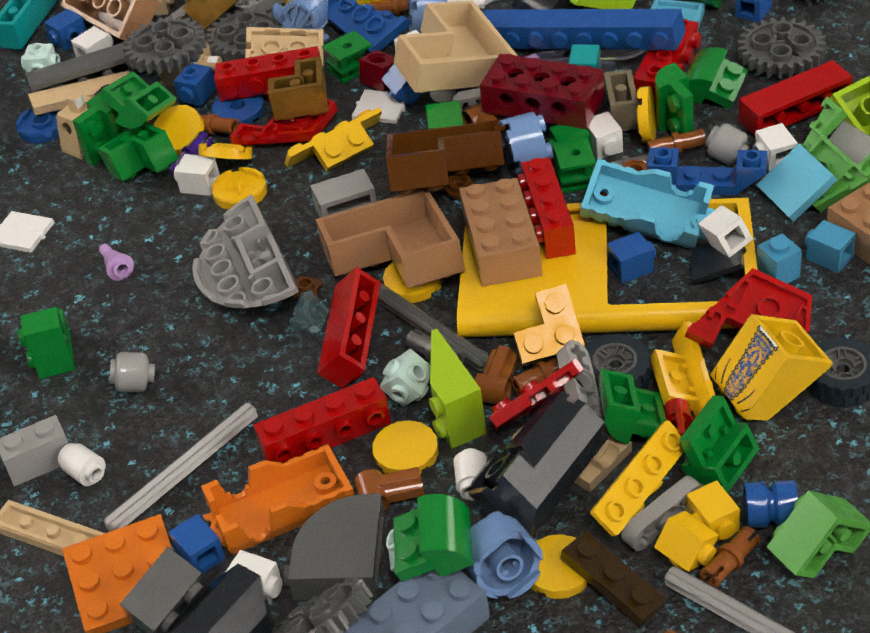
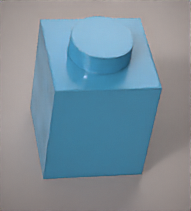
(830, 246)
(779, 258)

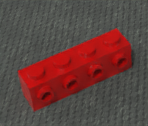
(658, 59)
(250, 75)
(792, 98)
(547, 208)
(349, 328)
(324, 421)

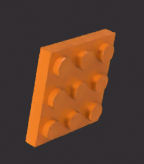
(109, 568)

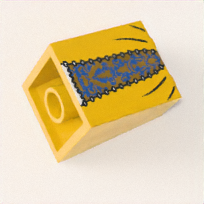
(768, 366)

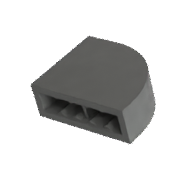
(337, 545)

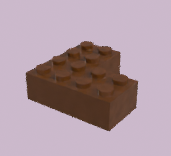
(427, 155)

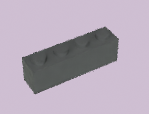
(78, 69)

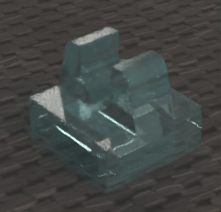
(309, 313)

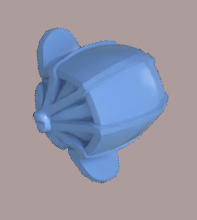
(303, 15)

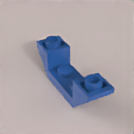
(726, 181)

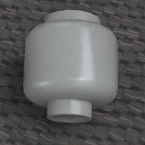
(725, 142)
(131, 372)

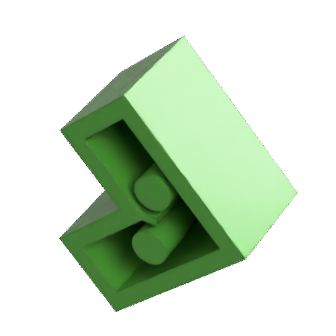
(816, 530)

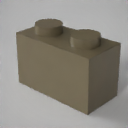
(621, 98)

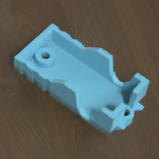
(647, 203)

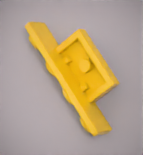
(339, 145)
(683, 372)
(638, 479)

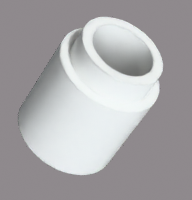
(81, 464)
(466, 467)

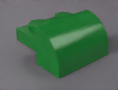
(715, 77)
(136, 100)
(673, 100)
(96, 128)
(628, 408)
(717, 445)
(433, 537)

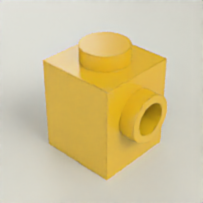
(714, 509)
(687, 542)

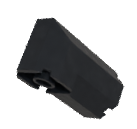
(540, 462)
(229, 605)

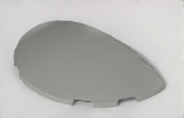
(243, 261)

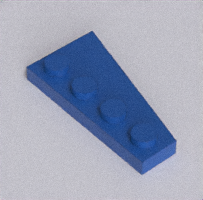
(373, 25)

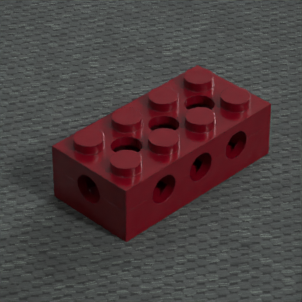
(552, 89)

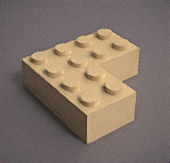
(452, 50)

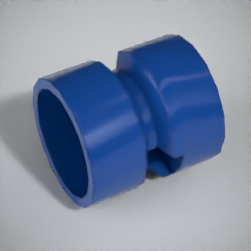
(768, 504)

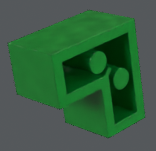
(138, 149)
(47, 342)

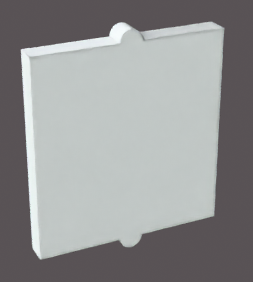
(373, 99)
(23, 231)

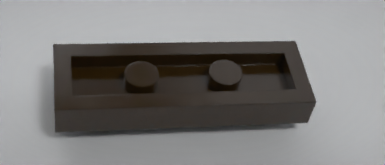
(613, 578)

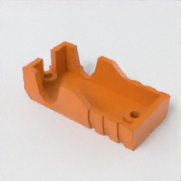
(275, 498)

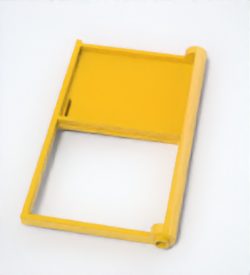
(512, 305)

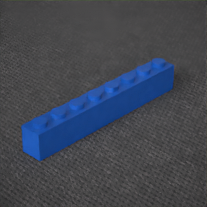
(603, 27)

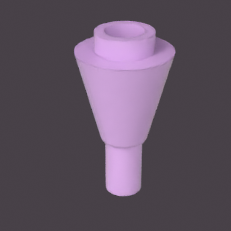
(117, 264)

